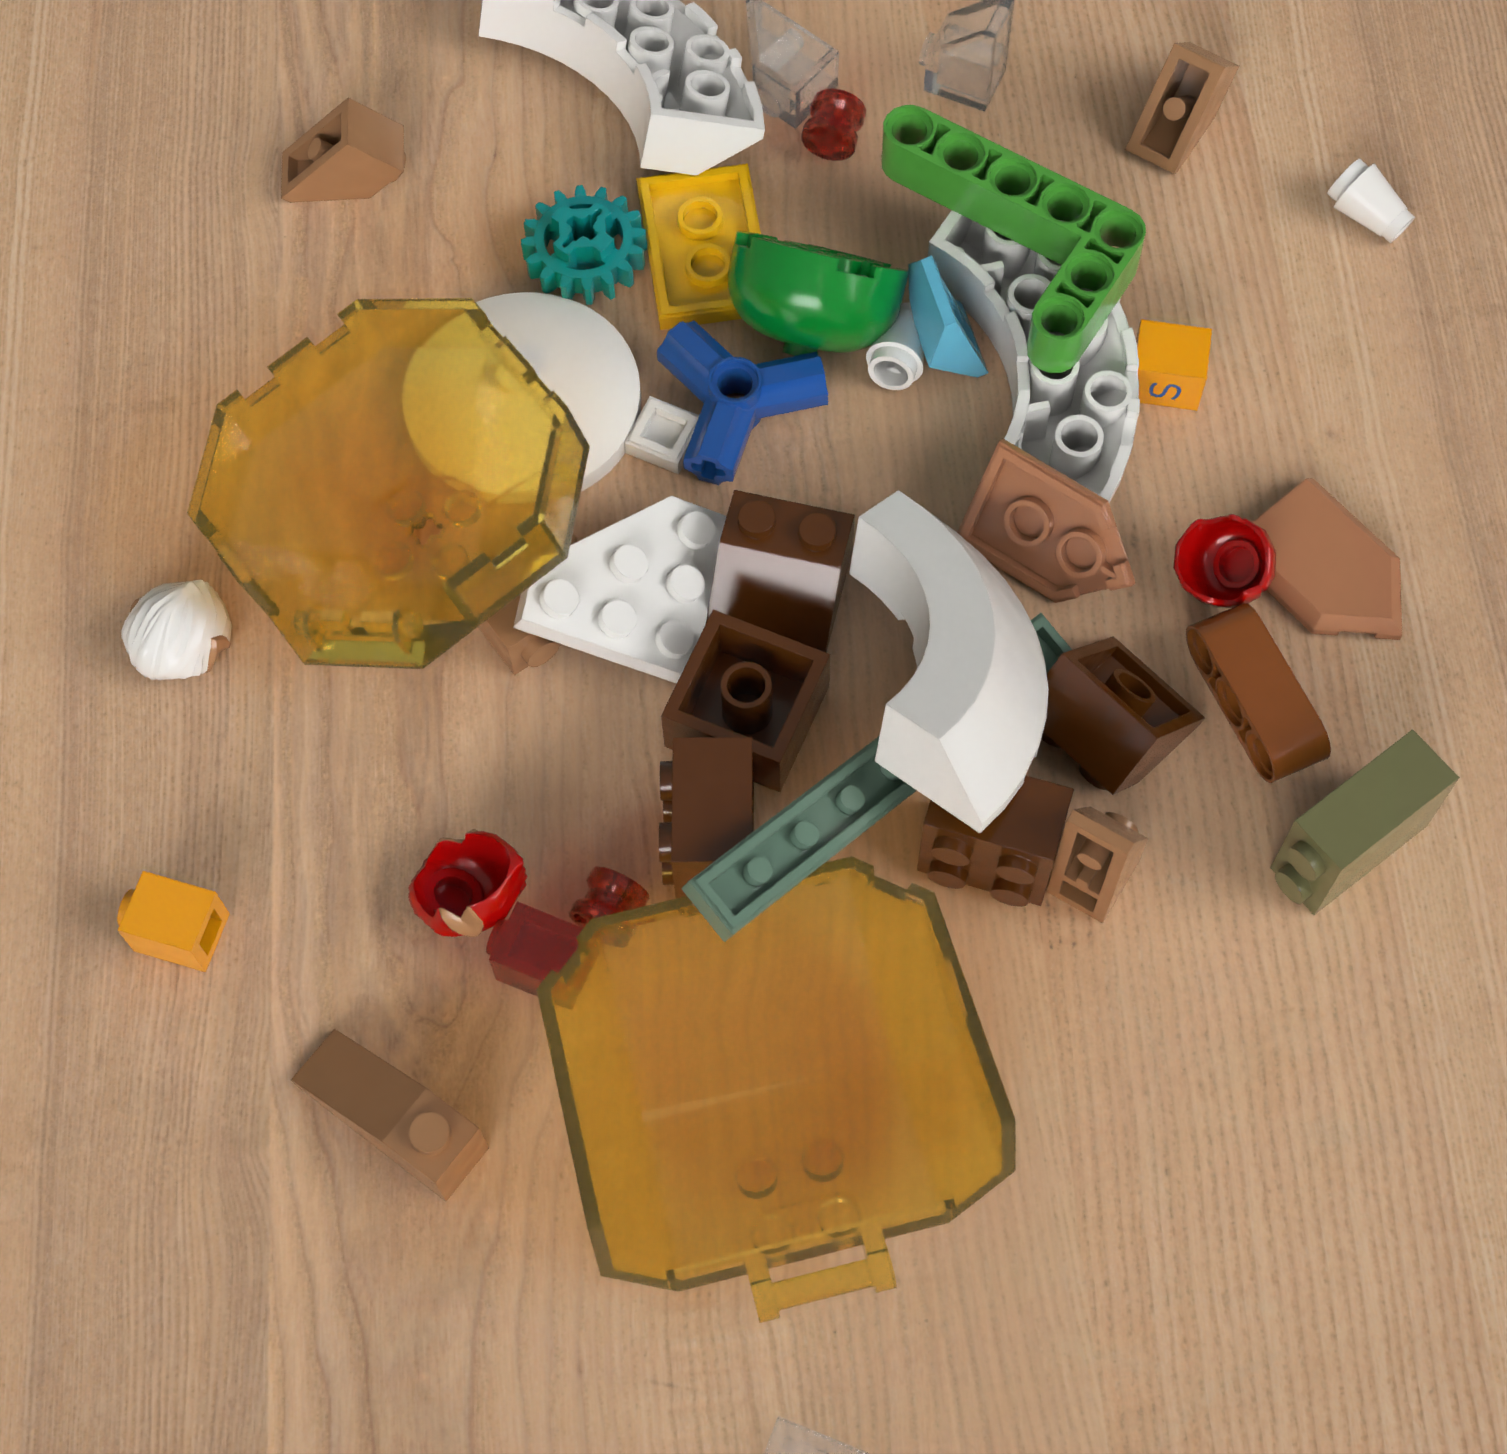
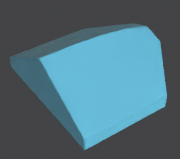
(942, 322)

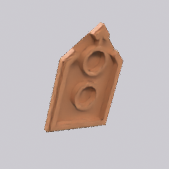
(1045, 528)
(1332, 566)

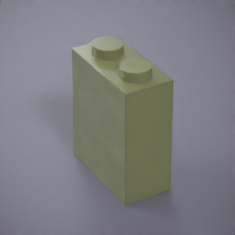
(1362, 822)

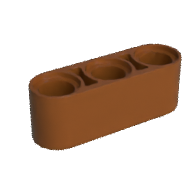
(1258, 692)

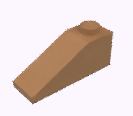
(1095, 860)
(393, 1113)

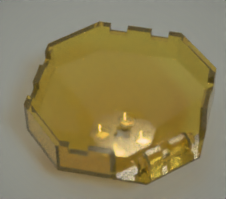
(361, 443)

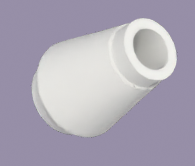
(1370, 200)
(897, 355)

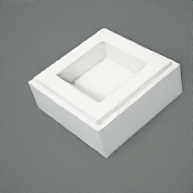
(661, 434)

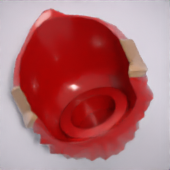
(467, 884)

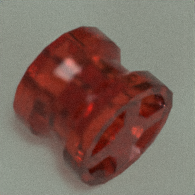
(833, 124)
(607, 894)

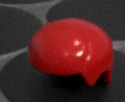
(1225, 561)

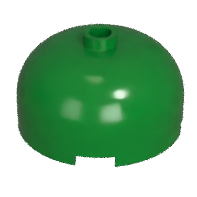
(813, 294)

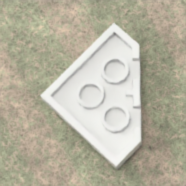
(632, 589)

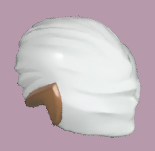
(176, 630)

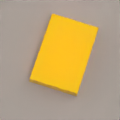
(692, 238)

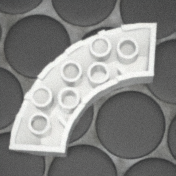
(654, 63)
(1068, 419)
(980, 681)

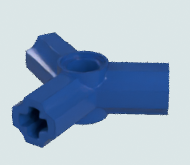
(727, 422)

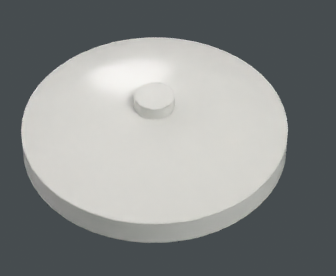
(580, 361)

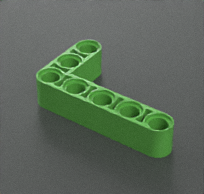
(1027, 207)

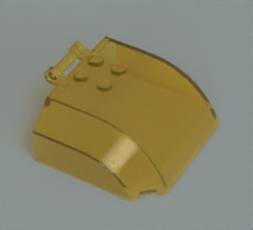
(774, 1087)

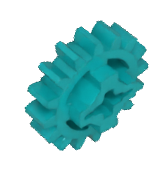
(584, 244)

